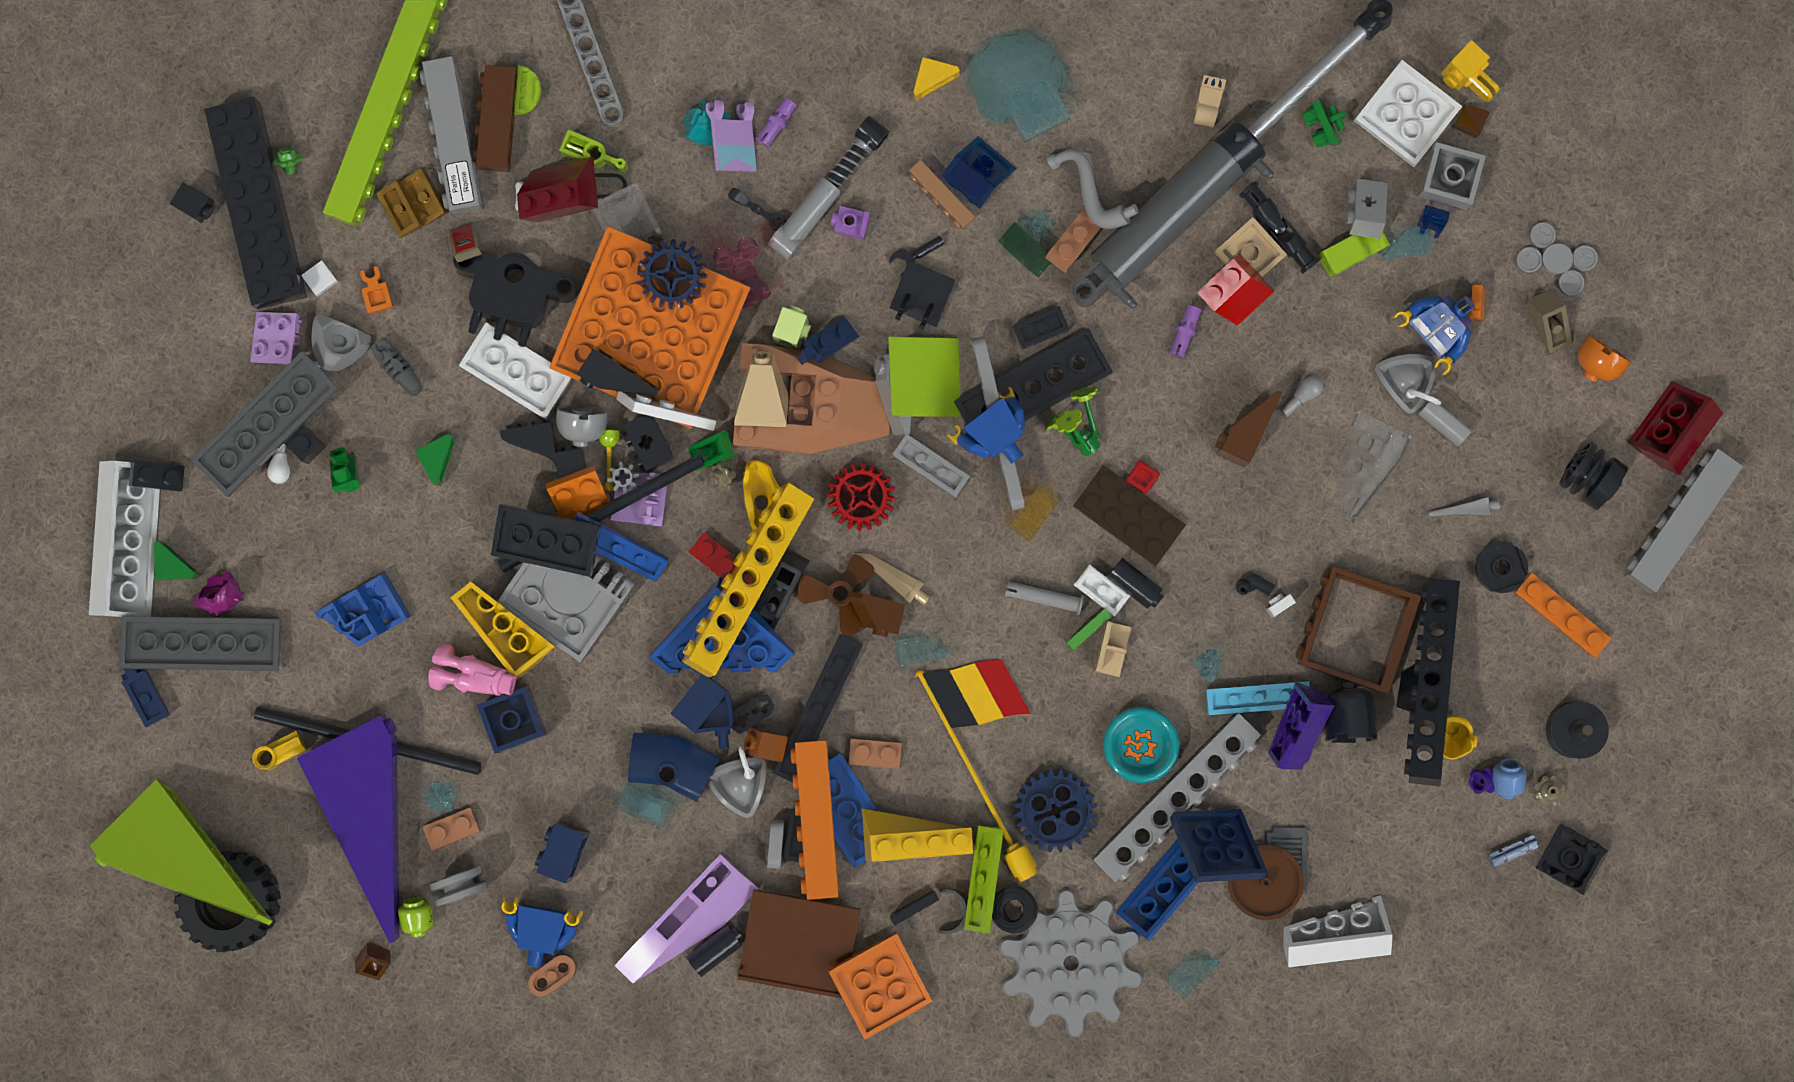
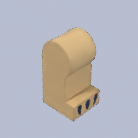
(1208, 100)

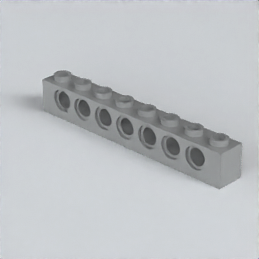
(1247, 740)

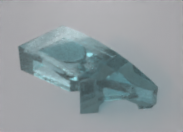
(1409, 244)
(918, 650)
(1190, 974)

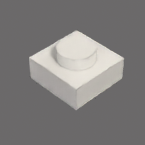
(1279, 604)

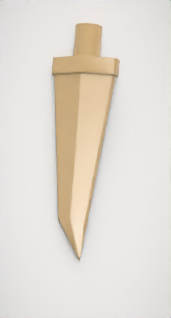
(901, 582)

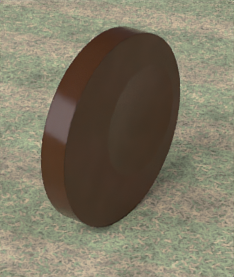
(1275, 893)

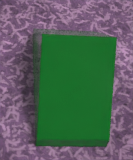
(436, 457)
(170, 565)

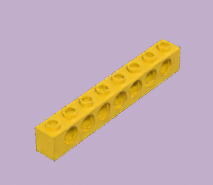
(797, 505)

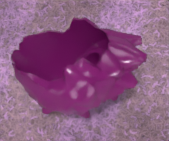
(219, 594)

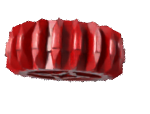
(847, 514)

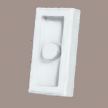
(1101, 590)

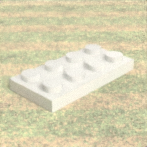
(515, 371)

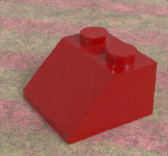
(1236, 290)

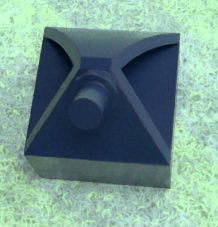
(707, 709)

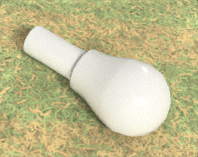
(279, 469)

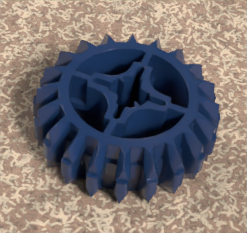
(672, 286)

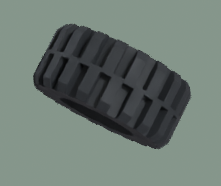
(231, 938)

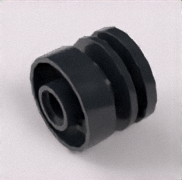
(1597, 479)

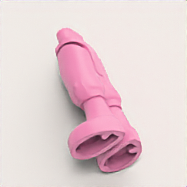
(475, 676)

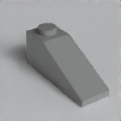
(899, 424)

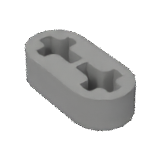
(776, 844)

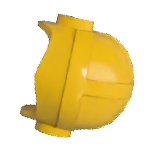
(1458, 737)

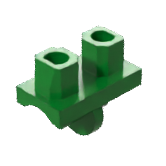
(1319, 113)
(344, 471)

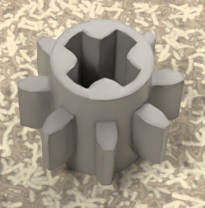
(617, 474)

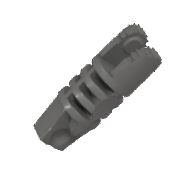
(396, 366)

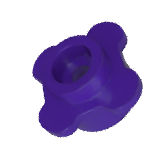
(1476, 781)

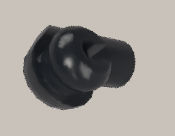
(1253, 582)

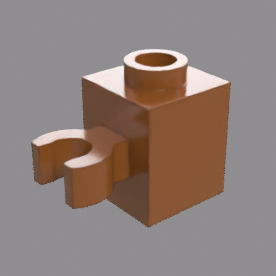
(765, 744)

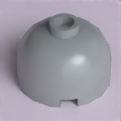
(581, 424)

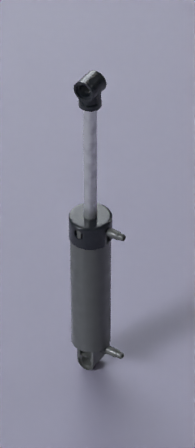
(1206, 179)

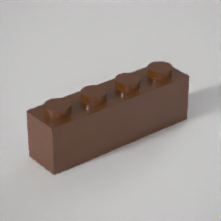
(496, 118)

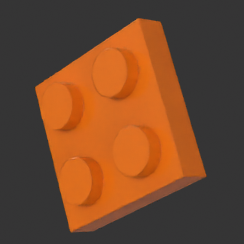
(577, 492)

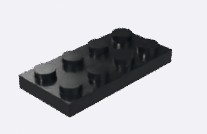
(545, 540)

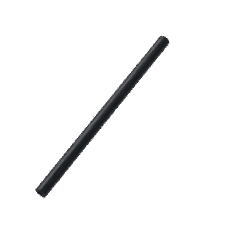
(632, 496)
(333, 732)

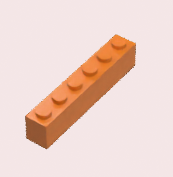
(816, 820)

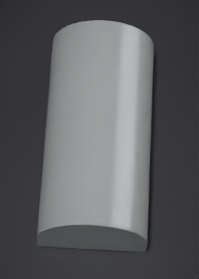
(1444, 422)

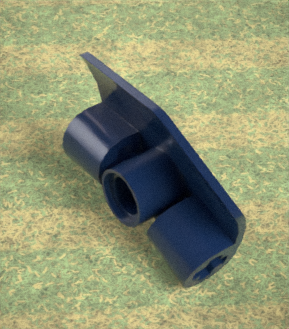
(690, 763)

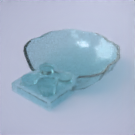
(1019, 80)

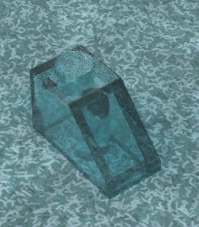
(644, 806)

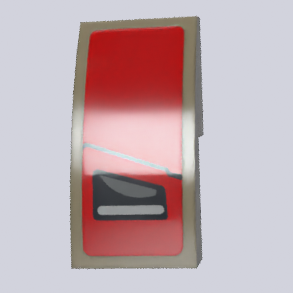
(465, 242)

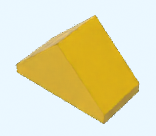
(933, 76)

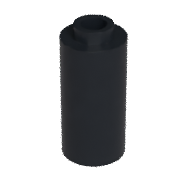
(1136, 584)
(715, 950)

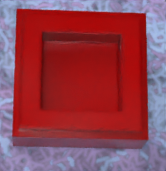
(1142, 477)

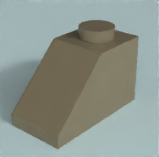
(1550, 320)

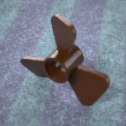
(813, 590)

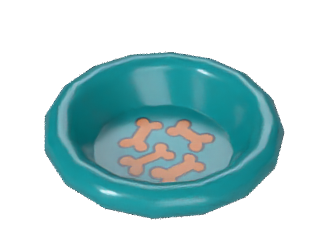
(1141, 744)

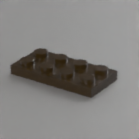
(1129, 515)

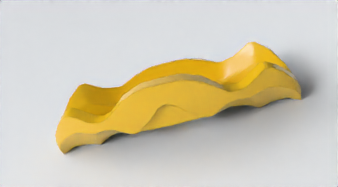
(758, 482)

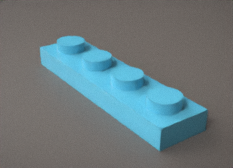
(1249, 698)

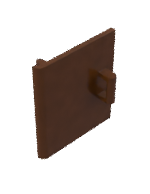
(796, 941)

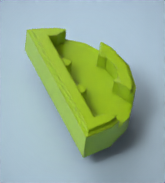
(527, 91)

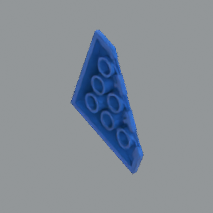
(754, 646)

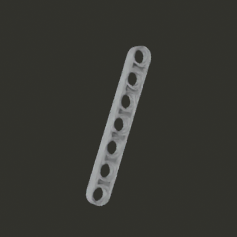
(589, 56)
(991, 397)

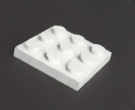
(1408, 113)

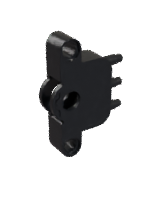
(511, 303)

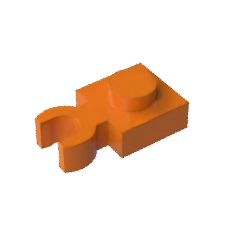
(376, 295)

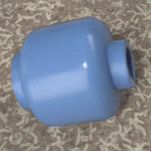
(1509, 778)

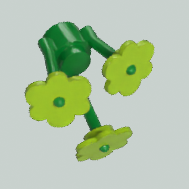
(1068, 421)

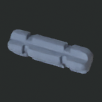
(1513, 850)

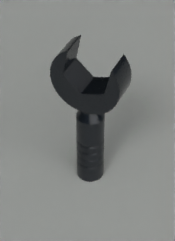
(918, 253)

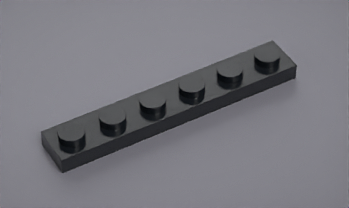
(820, 701)

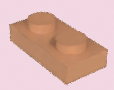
(875, 753)
(451, 828)

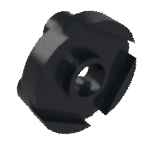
(1507, 554)

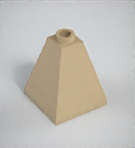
(762, 394)

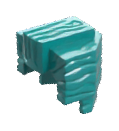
(699, 125)

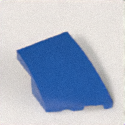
(362, 611)

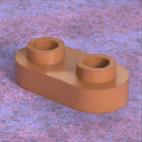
(552, 975)

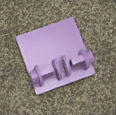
(275, 337)
(645, 511)

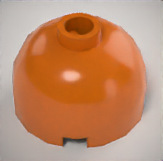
(1601, 361)

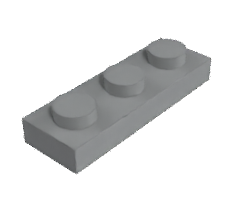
(930, 465)

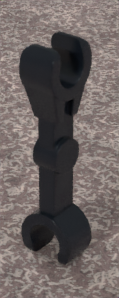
(738, 197)

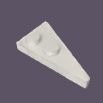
(664, 410)

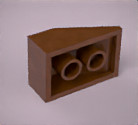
(1243, 438)

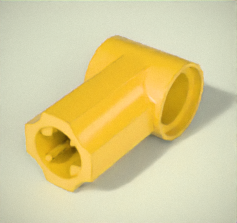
(281, 750)

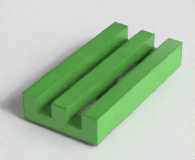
(1088, 629)

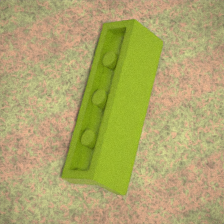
(983, 879)

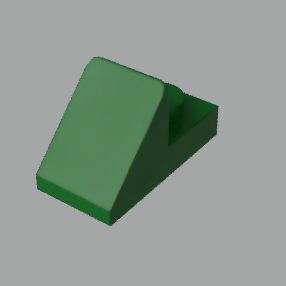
(713, 450)

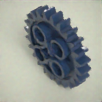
(1063, 832)

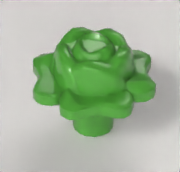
(287, 159)

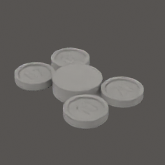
(1556, 259)

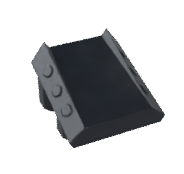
(1572, 859)

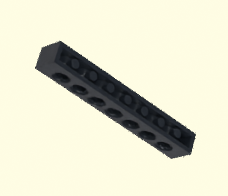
(1430, 771)

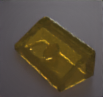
(1035, 513)

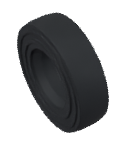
(1029, 909)

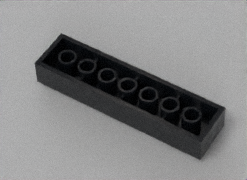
(255, 203)

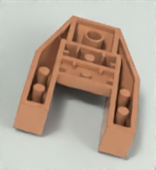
(827, 406)

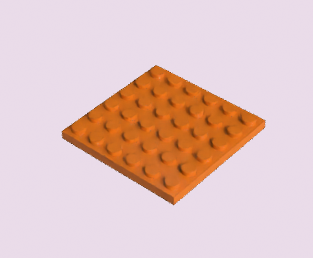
(663, 345)

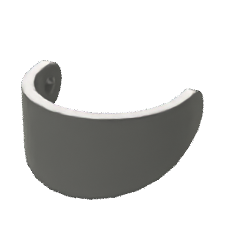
(964, 899)

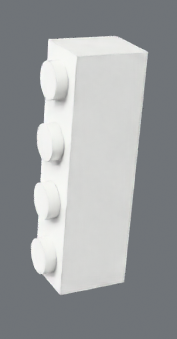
(1339, 936)

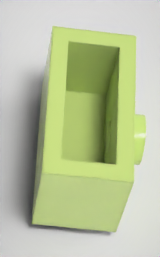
(791, 327)

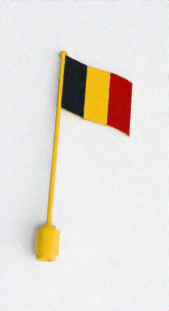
(975, 697)

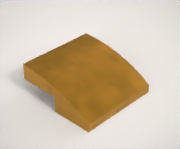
(412, 202)

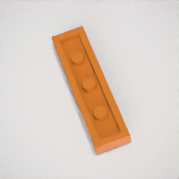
(1562, 615)

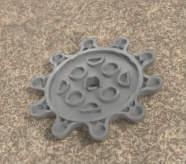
(1077, 991)

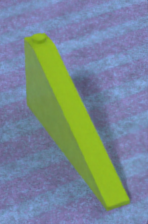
(169, 848)

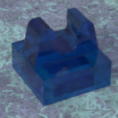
(1433, 219)

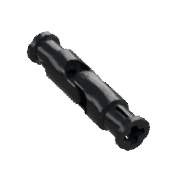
(1267, 213)

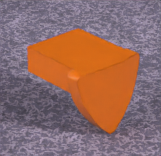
(1479, 301)

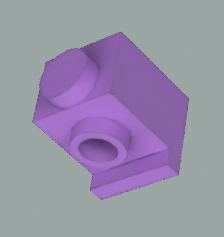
(857, 229)

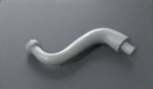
(1097, 214)

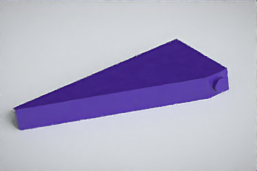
(359, 796)

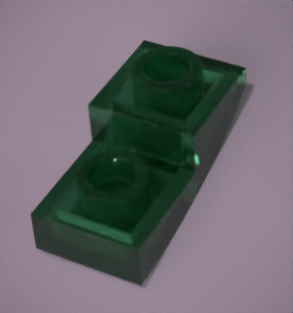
(1025, 249)

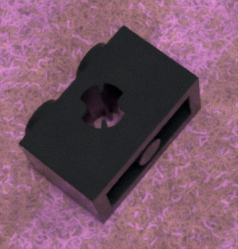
(658, 454)

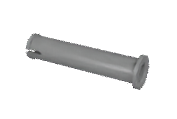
(1044, 597)

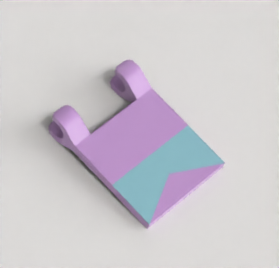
(733, 138)

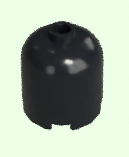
(1352, 715)

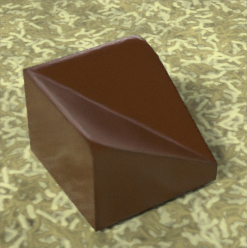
(1471, 120)
(372, 961)

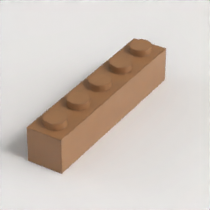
(941, 195)

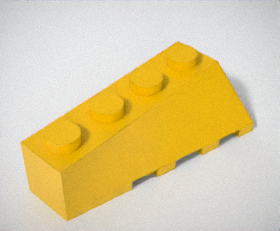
(506, 635)
(905, 837)

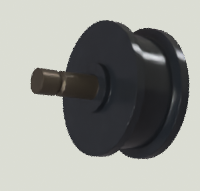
(1577, 730)

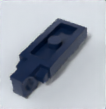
(828, 341)
(144, 696)

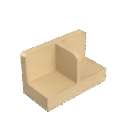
(1112, 649)

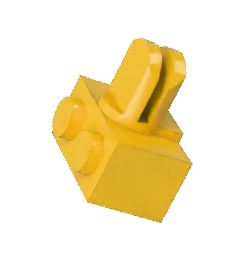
(1467, 71)

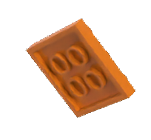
(879, 985)

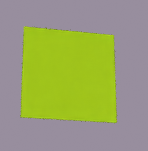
(924, 376)

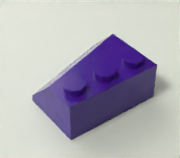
(1300, 727)

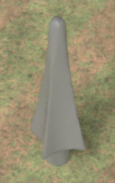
(1477, 507)

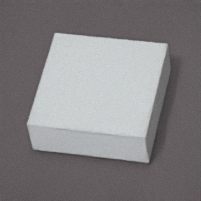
(319, 278)

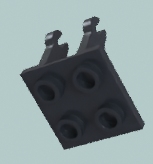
(922, 294)

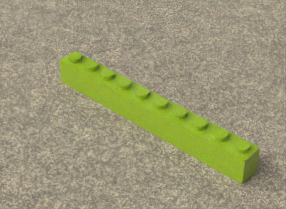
(383, 110)

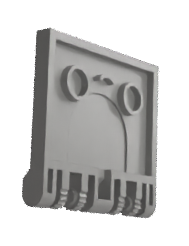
(565, 605)

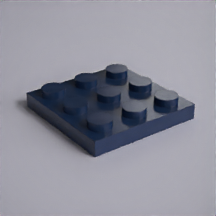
(1218, 845)

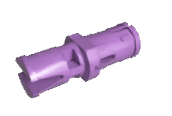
(776, 122)
(1185, 331)

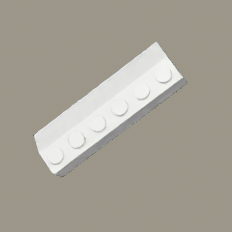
(123, 544)

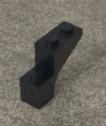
(541, 440)

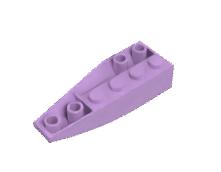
(692, 917)

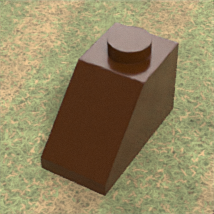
(877, 613)

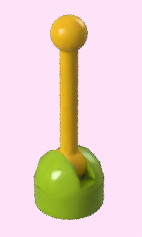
(609, 439)

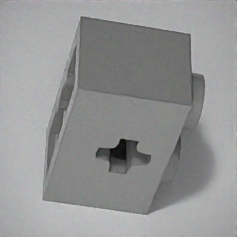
(1367, 209)

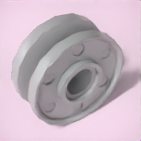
(458, 886)

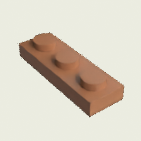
(1073, 242)

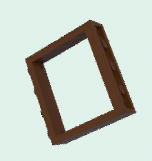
(1398, 641)

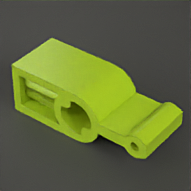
(579, 147)
(1350, 252)

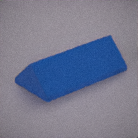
(1159, 893)

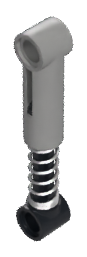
(791, 234)

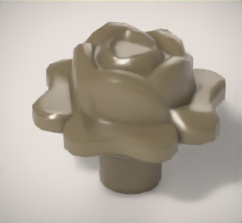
(721, 477)
(1549, 790)

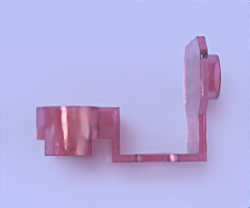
(741, 258)

